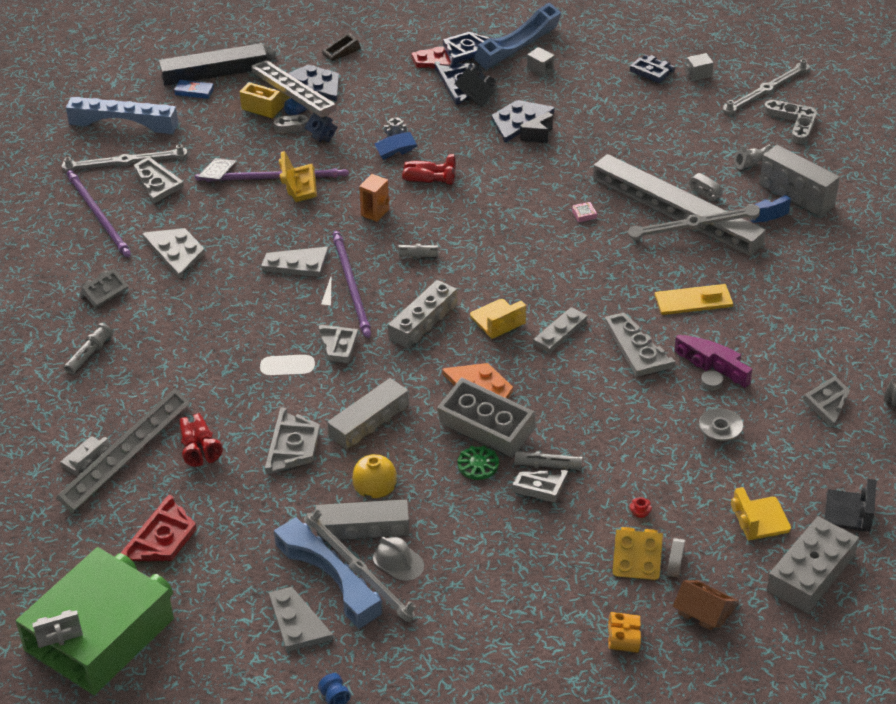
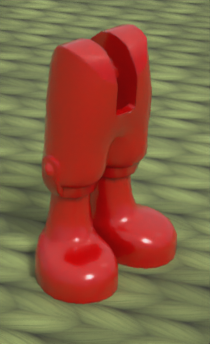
(430, 172)
(197, 433)

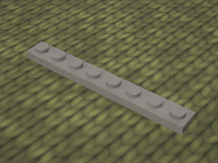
(294, 88)
(122, 451)

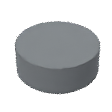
(711, 380)

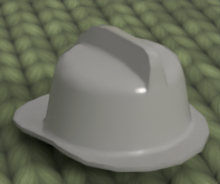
(398, 559)

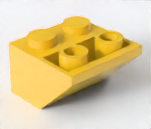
(262, 100)

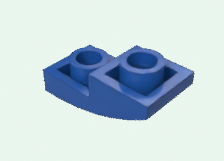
(397, 143)
(773, 210)

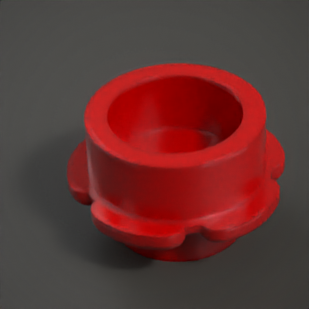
(640, 507)

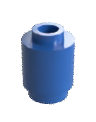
(293, 107)

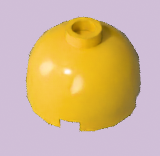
(374, 476)

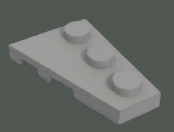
(157, 180)
(298, 262)
(297, 621)

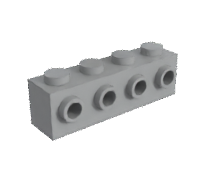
(422, 314)

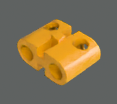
(624, 632)

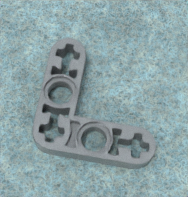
(801, 114)

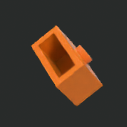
(374, 197)

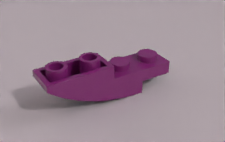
(714, 355)

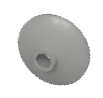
(720, 424)

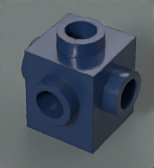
(321, 127)

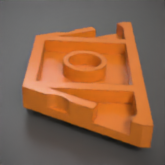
(482, 375)

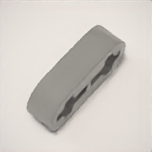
(290, 123)
(705, 187)
(676, 557)

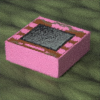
(584, 212)

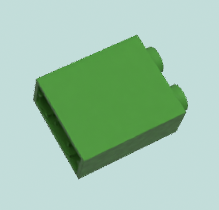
(116, 611)

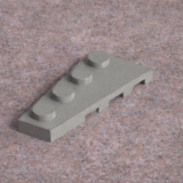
(637, 347)

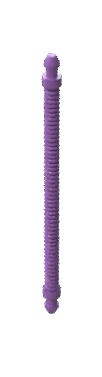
(333, 173)
(122, 247)
(364, 324)

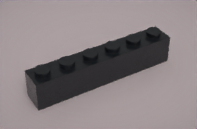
(211, 64)

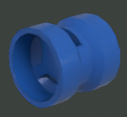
(333, 689)

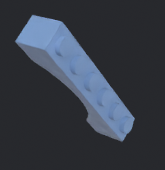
(495, 50)
(155, 117)
(301, 544)

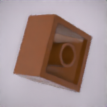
(704, 604)

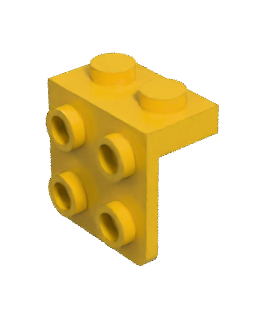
(299, 181)
(499, 317)
(759, 517)
(637, 553)

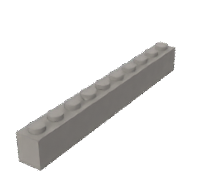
(676, 203)

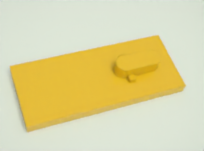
(693, 299)

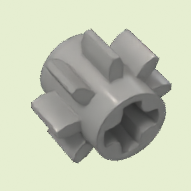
(395, 126)

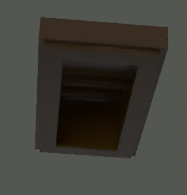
(345, 45)

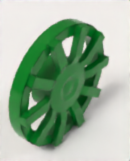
(478, 463)

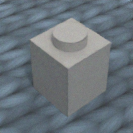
(540, 61)
(699, 67)

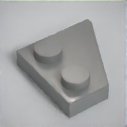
(338, 342)
(827, 399)
(540, 484)

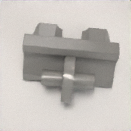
(57, 628)

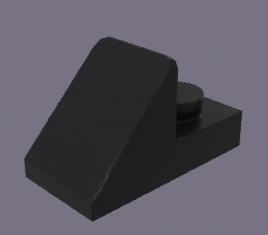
(537, 129)

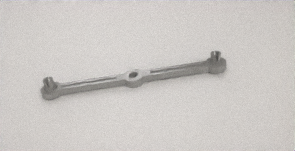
(765, 88)
(179, 153)
(751, 211)
(359, 567)

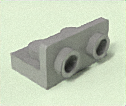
(103, 288)
(85, 455)

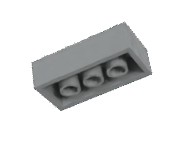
(799, 180)
(486, 417)
(812, 564)

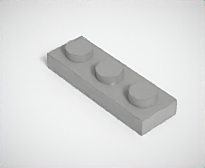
(560, 330)

